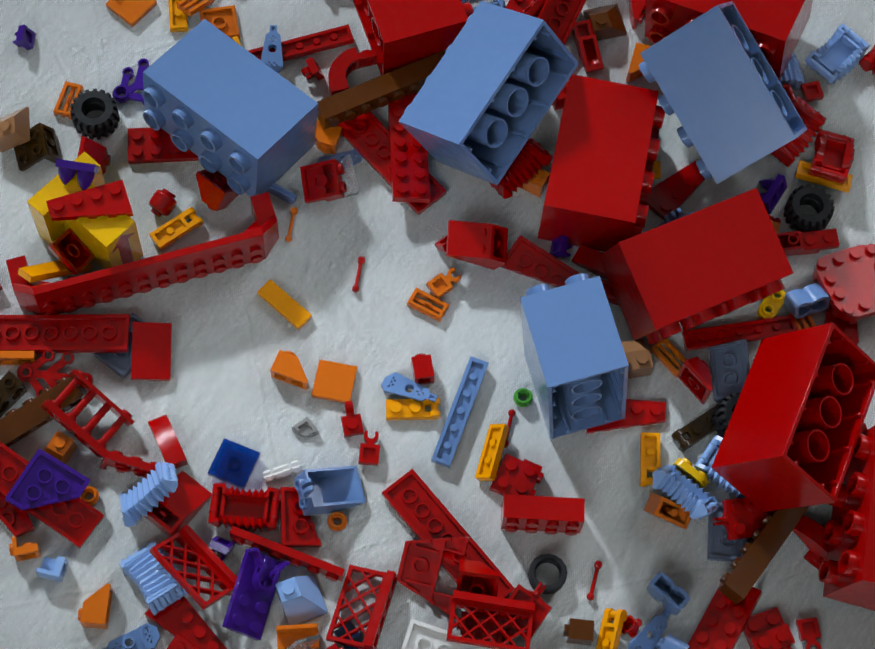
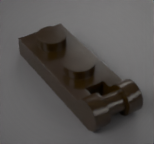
(696, 430)

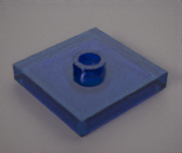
(234, 463)

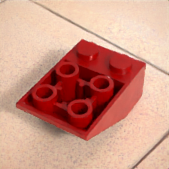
(477, 243)
(180, 506)

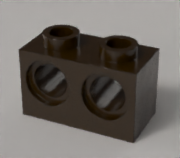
(10, 392)

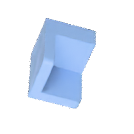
(53, 568)

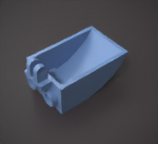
(329, 489)

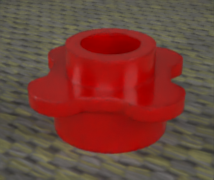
(635, 623)

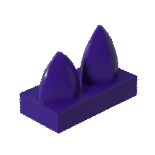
(85, 172)
(775, 189)

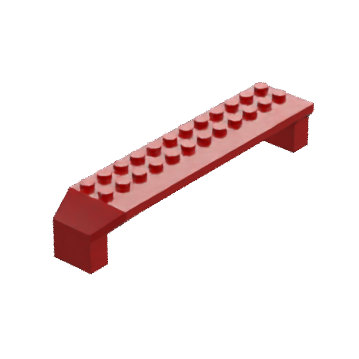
(150, 272)

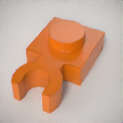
(442, 284)

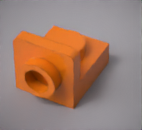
(25, 552)

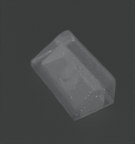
(349, 176)

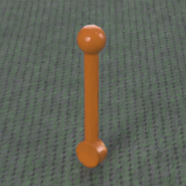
(294, 211)

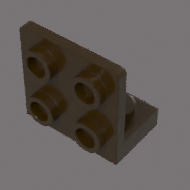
(41, 146)

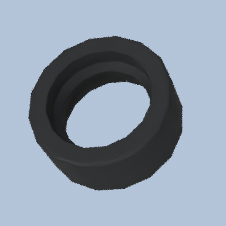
(548, 558)

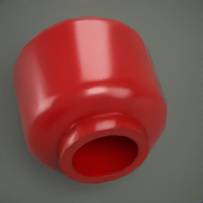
(162, 202)

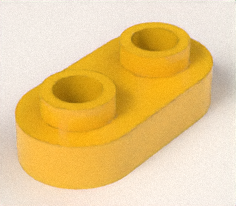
(771, 303)
(687, 469)

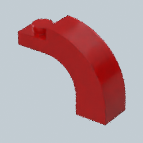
(345, 64)

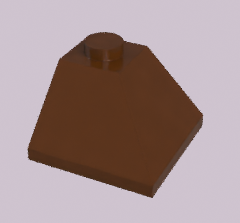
(606, 22)

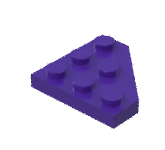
(46, 483)

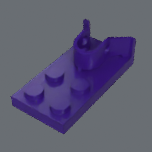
(253, 594)

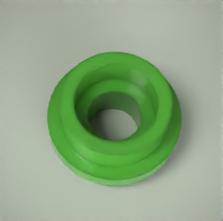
(523, 392)

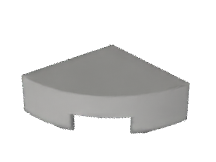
(305, 428)

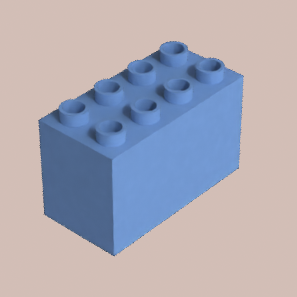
(489, 91)
(721, 92)
(229, 109)
(574, 355)

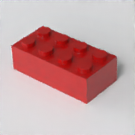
(542, 514)

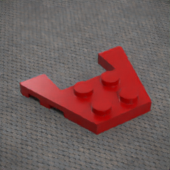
(422, 565)

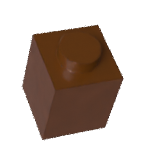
(579, 631)

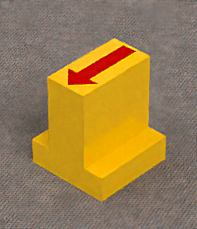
(109, 239)

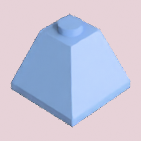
(300, 599)

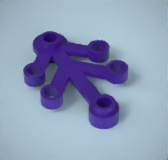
(123, 88)

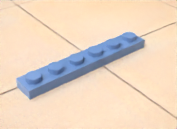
(459, 412)

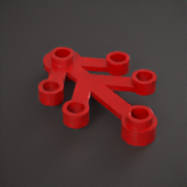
(48, 375)

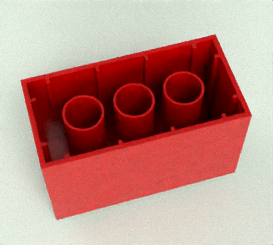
(772, 23)
(410, 28)
(602, 163)
(696, 267)
(797, 419)
(850, 533)

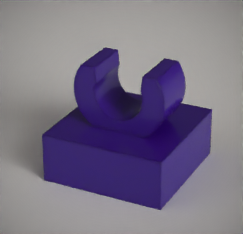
(25, 37)
(560, 246)
(222, 545)

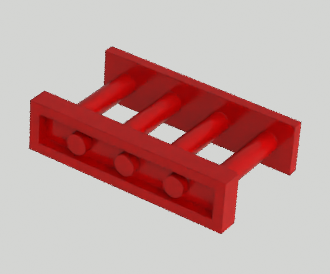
(84, 433)

